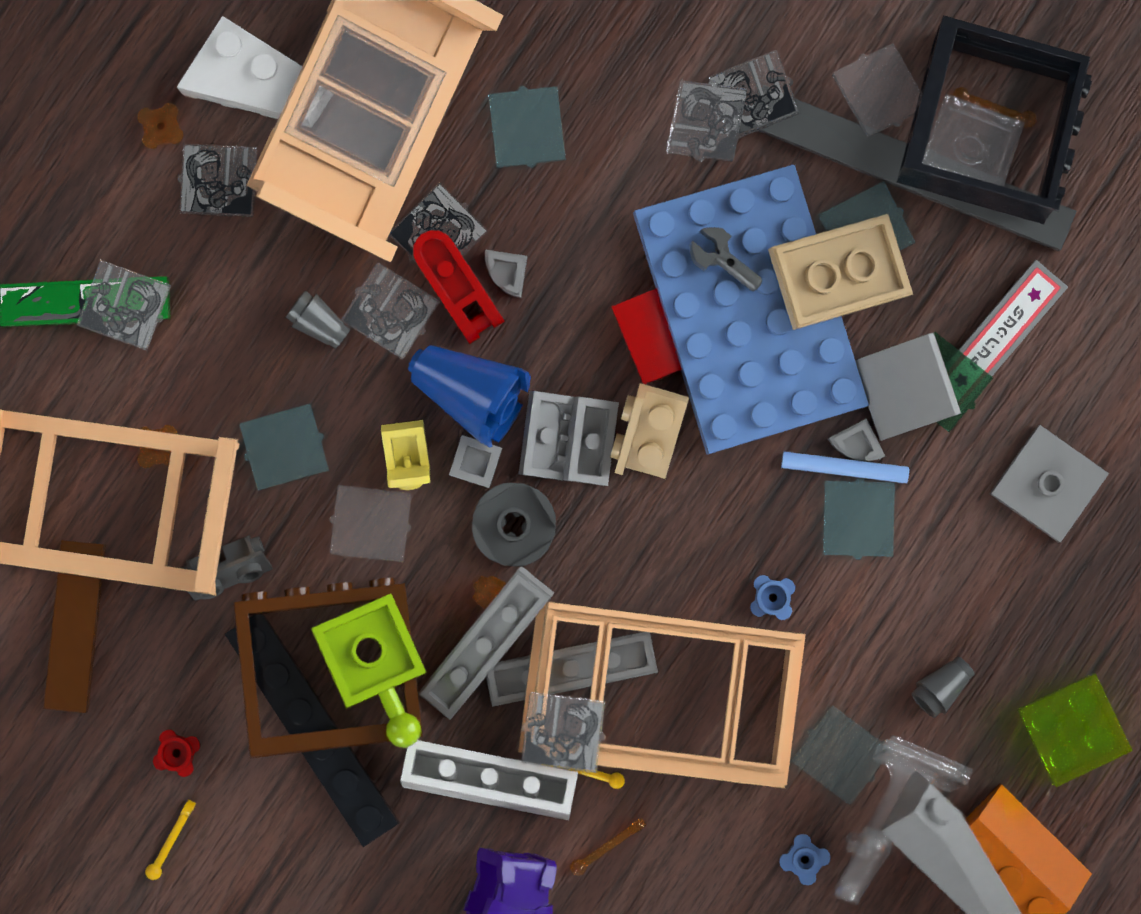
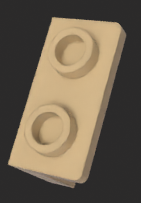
(651, 431)

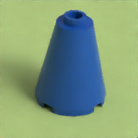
(471, 390)

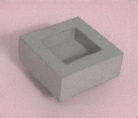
(475, 462)

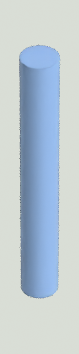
(845, 467)

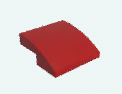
(647, 336)

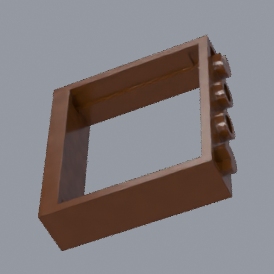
(299, 599)

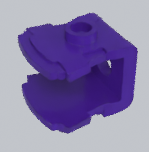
(511, 883)

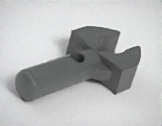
(723, 258)

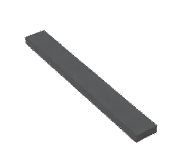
(881, 159)

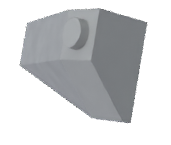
(945, 849)

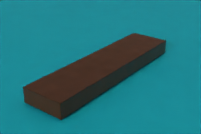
(73, 635)

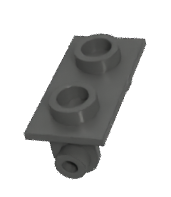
(243, 564)

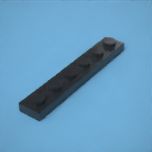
(304, 713)

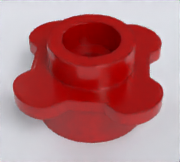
(165, 757)

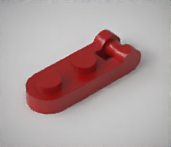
(455, 283)

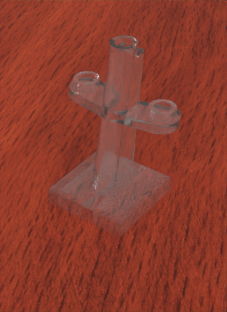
(873, 847)

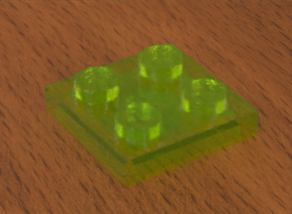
(1074, 730)

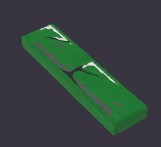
(49, 302)

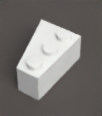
(240, 72)

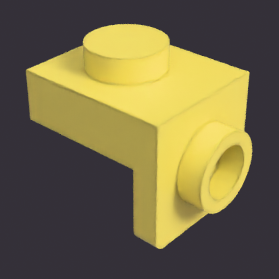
(406, 455)

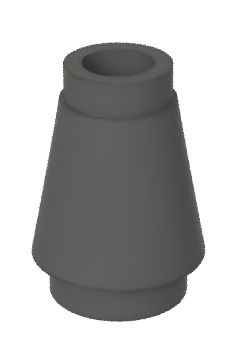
(317, 320)
(942, 687)

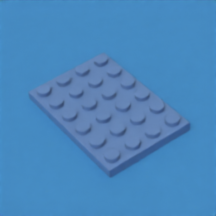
(735, 344)

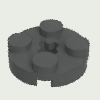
(490, 518)

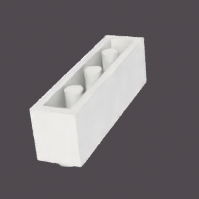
(489, 779)

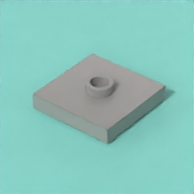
(1049, 483)

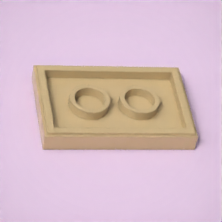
(840, 271)

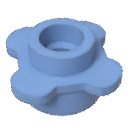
(783, 591)
(803, 847)

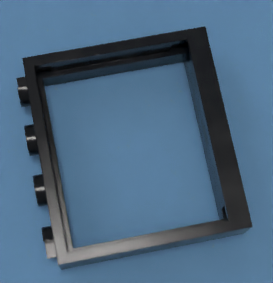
(1017, 53)

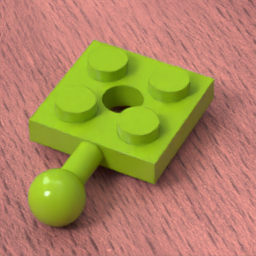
(362, 680)

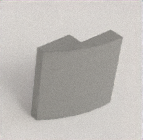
(907, 386)
(568, 438)

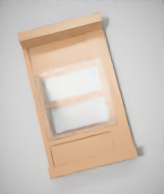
(367, 113)

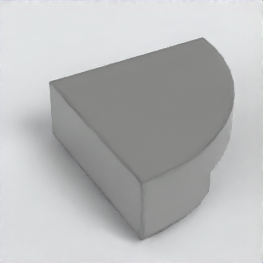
(507, 271)
(858, 443)

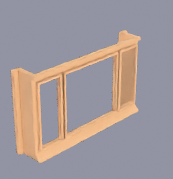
(153, 574)
(669, 762)

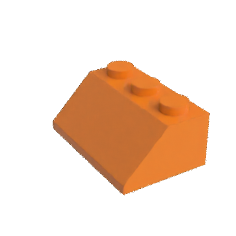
(1026, 856)

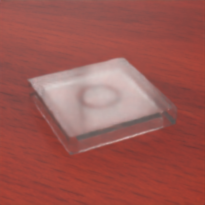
(973, 141)

